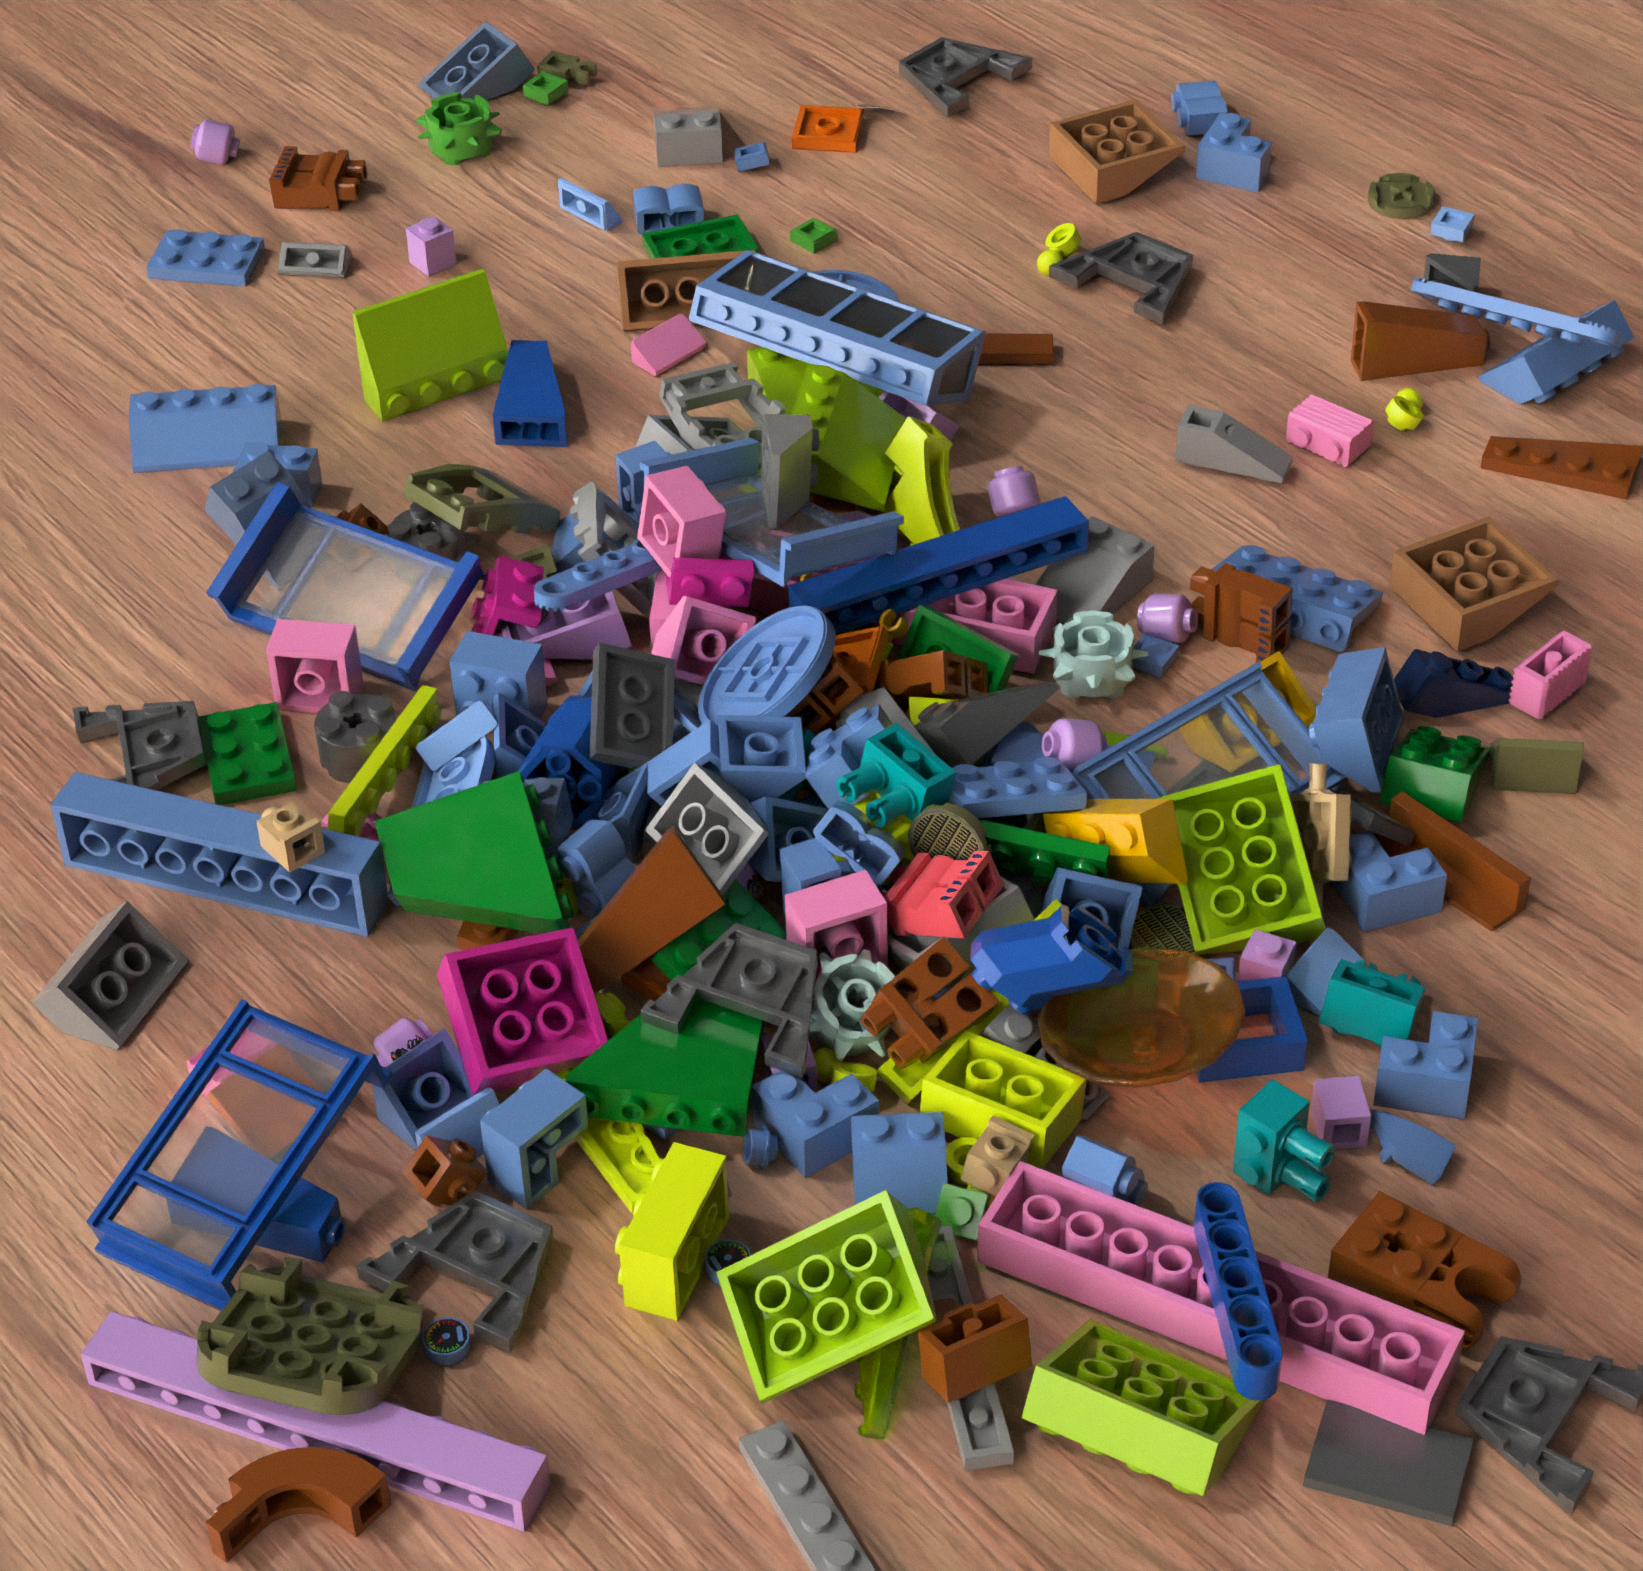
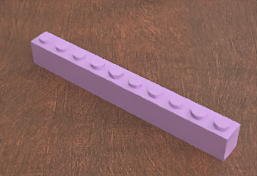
(412, 1449)

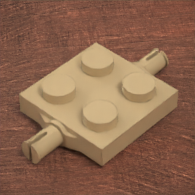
(1324, 829)

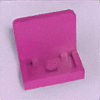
(714, 581)
(507, 596)

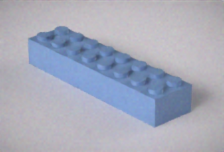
(215, 854)

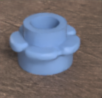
(759, 1147)

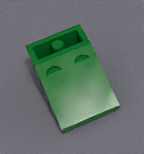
(1436, 771)

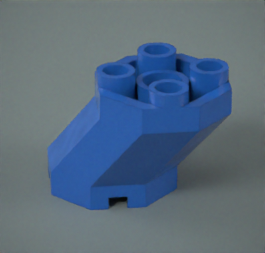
(565, 753)
(1049, 958)

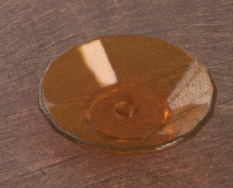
(1152, 1028)

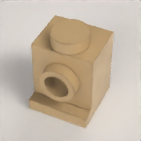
(283, 827)
(996, 1155)

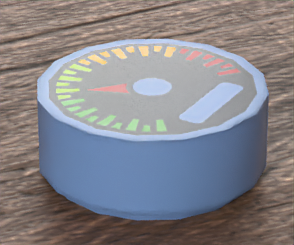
(722, 1255)
(446, 1341)

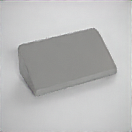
(314, 260)

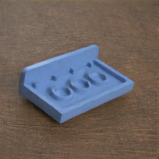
(1322, 605)

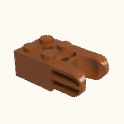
(1422, 1265)

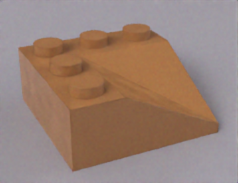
(1112, 149)
(1470, 581)

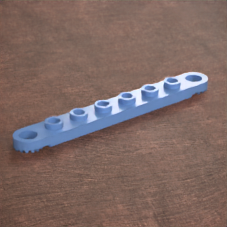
(1520, 315)
(595, 577)

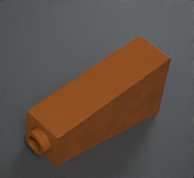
(1413, 341)
(649, 910)

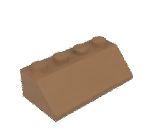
(663, 287)

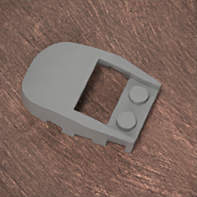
(713, 387)
(599, 514)

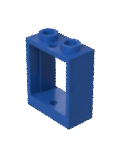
(1266, 1054)

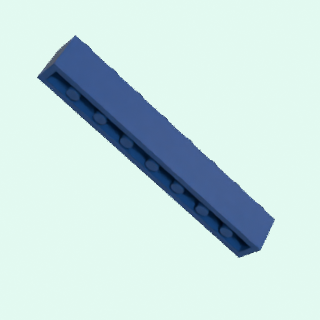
(946, 565)

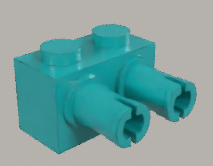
(902, 773)
(1371, 1002)
(1275, 1142)

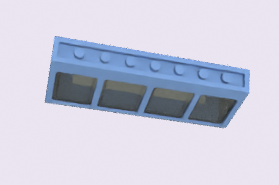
(841, 327)

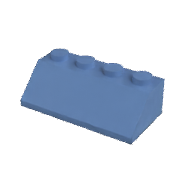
(1555, 362)
(201, 426)
(1359, 717)

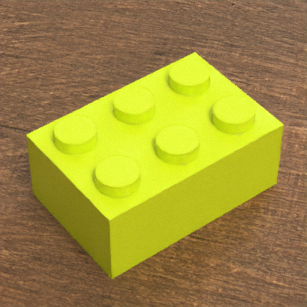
(991, 1079)
(672, 1230)

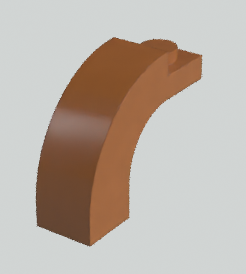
(298, 1483)

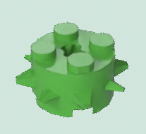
(459, 127)

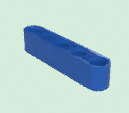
(1237, 1291)

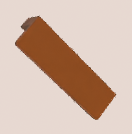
(1477, 878)

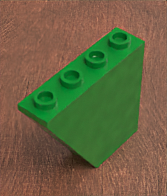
(477, 858)
(675, 1079)

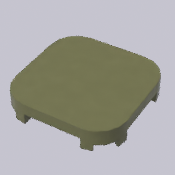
(310, 1340)

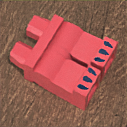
(936, 892)

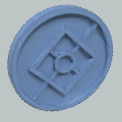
(770, 666)

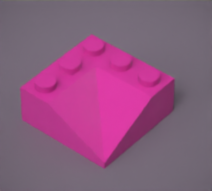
(521, 1008)

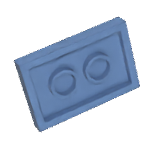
(206, 257)
(1017, 788)

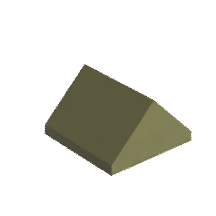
(1535, 765)

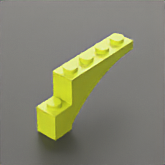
(924, 488)

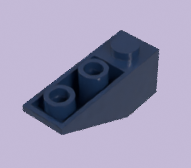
(1447, 686)

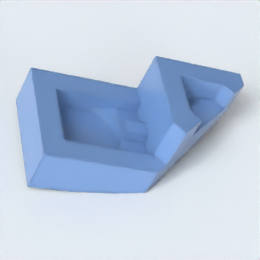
(1412, 1146)

